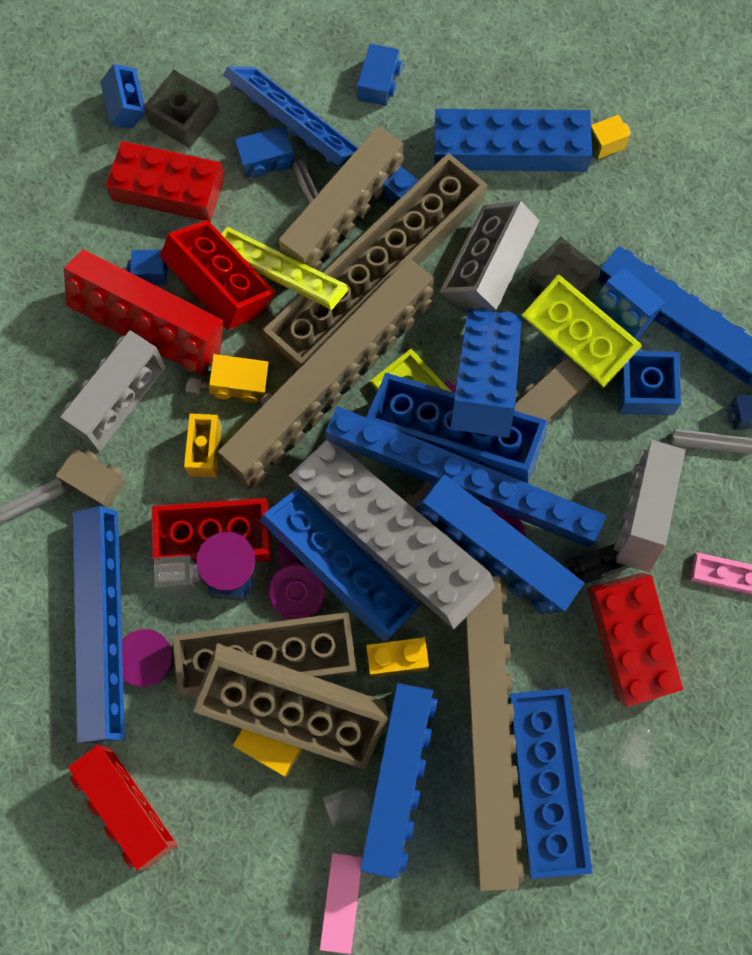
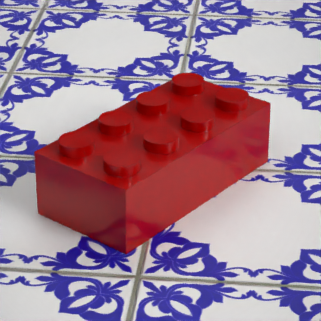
(165, 181)
(217, 274)
(185, 527)
(635, 639)
(122, 807)

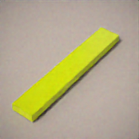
(287, 270)

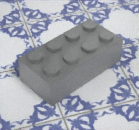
(489, 256)
(113, 390)
(649, 506)

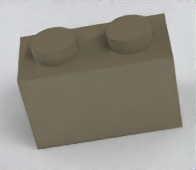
(90, 478)

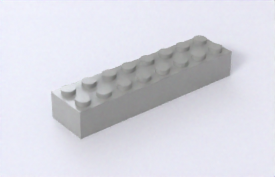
(393, 533)

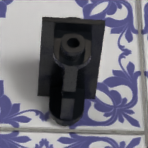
(594, 564)

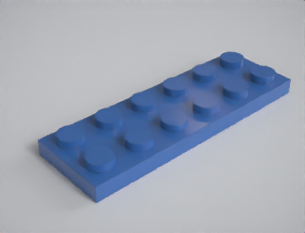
(291, 112)
(339, 564)
(550, 784)

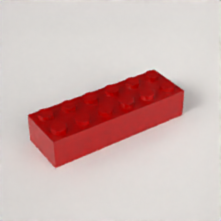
(130, 303)

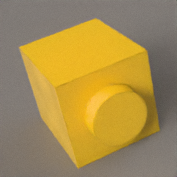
(609, 136)

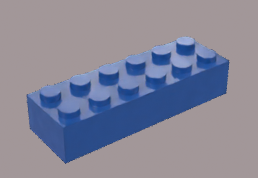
(514, 139)
(487, 373)
(427, 415)
(499, 547)
(397, 781)

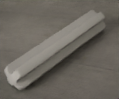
(305, 179)
(711, 441)
(31, 500)

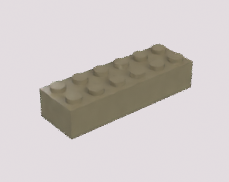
(343, 200)
(309, 645)
(290, 706)

